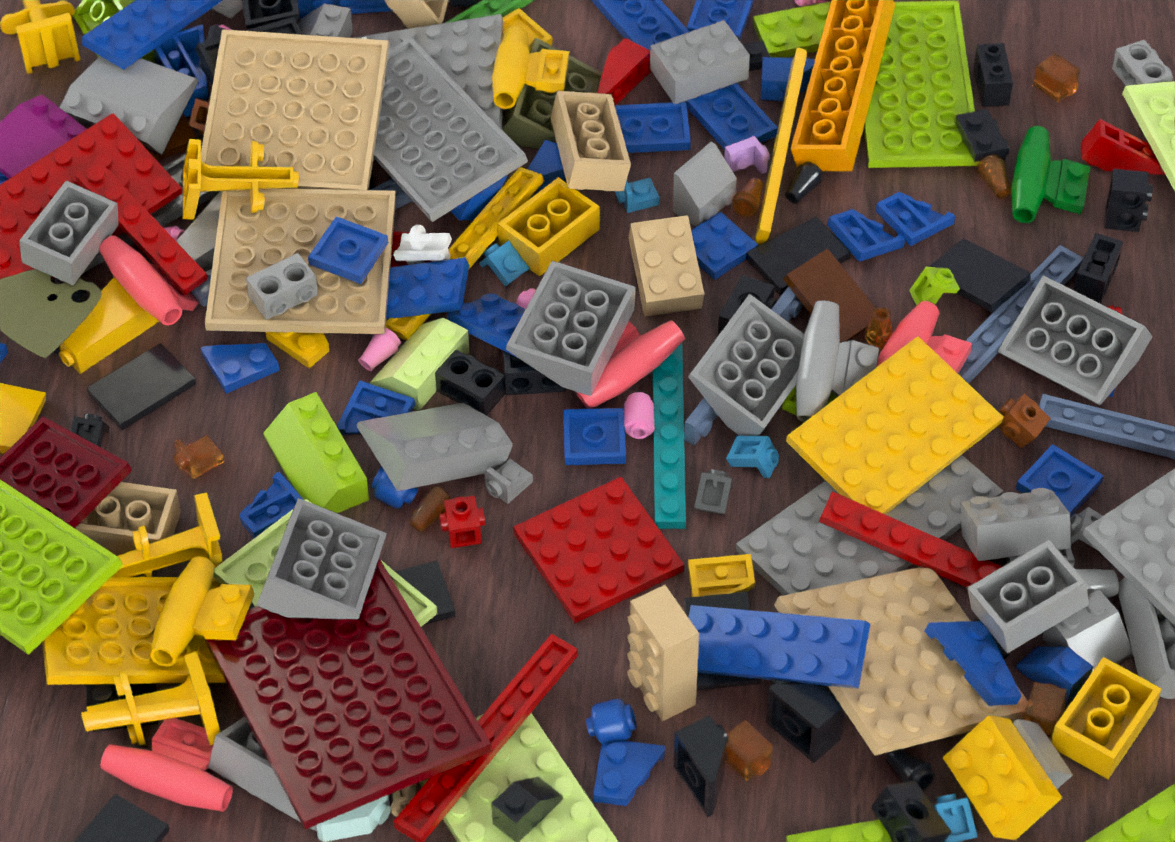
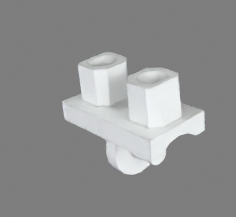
(423, 246)

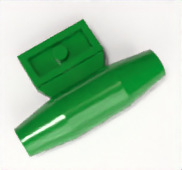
(1038, 178)

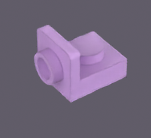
(747, 153)

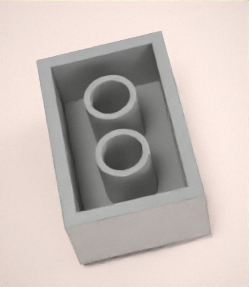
(699, 62)
(69, 232)
(1014, 523)
(1028, 596)

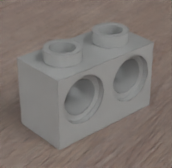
(1140, 65)
(282, 286)

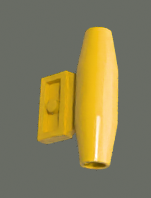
(517, 67)
(199, 610)

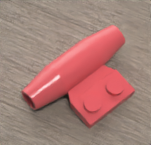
(145, 282)
(921, 323)
(633, 360)
(172, 768)

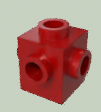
(462, 521)

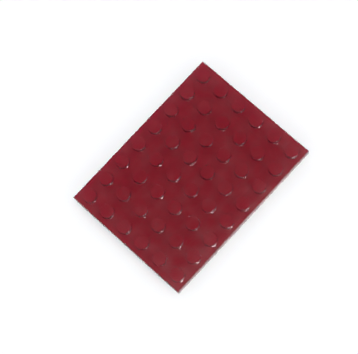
(348, 702)

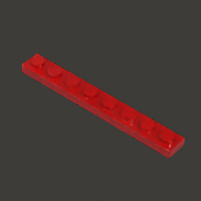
(499, 724)

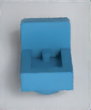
(504, 262)

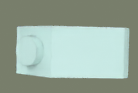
(355, 822)

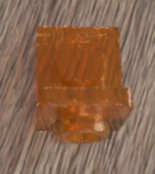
(197, 456)

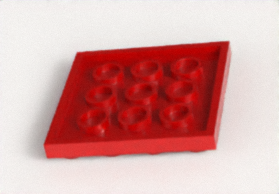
(598, 549)

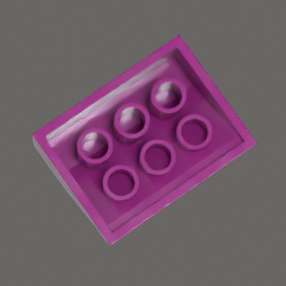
(32, 133)

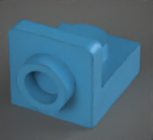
(638, 195)
(754, 452)
(957, 816)

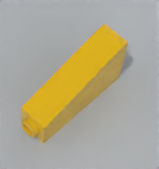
(105, 329)

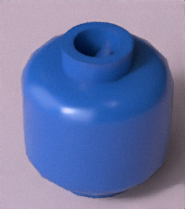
(387, 493)
(611, 721)

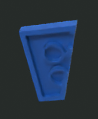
(980, 658)

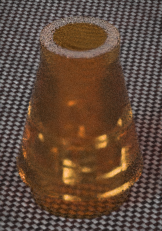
(994, 174)
(747, 200)
(879, 328)
(429, 508)

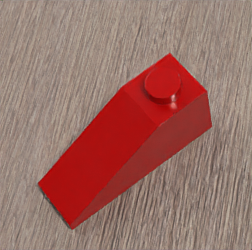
(624, 69)
(1116, 149)

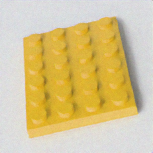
(895, 428)
(116, 634)

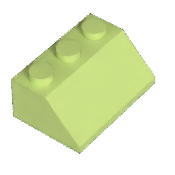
(415, 363)

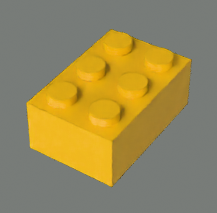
(550, 225)
(1105, 717)
(1002, 777)

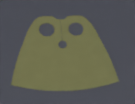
(33, 319)

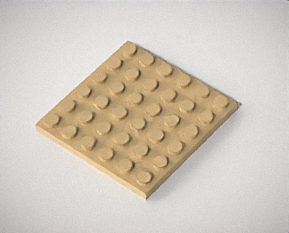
(301, 98)
(291, 225)
(906, 682)

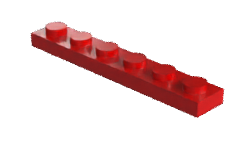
(144, 229)
(904, 541)

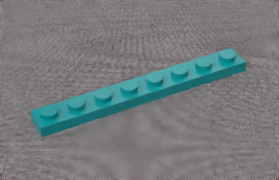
(669, 443)

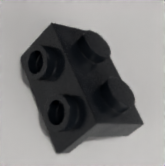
(981, 135)

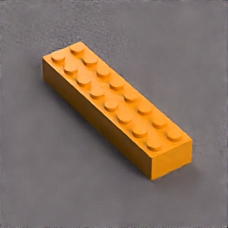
(842, 84)

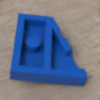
(912, 217)
(863, 236)
(239, 363)
(371, 403)
(269, 506)
(623, 769)

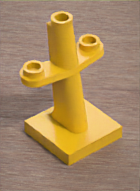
(43, 32)
(202, 177)
(175, 549)
(185, 700)

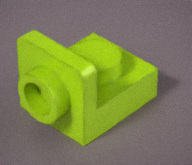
(932, 284)

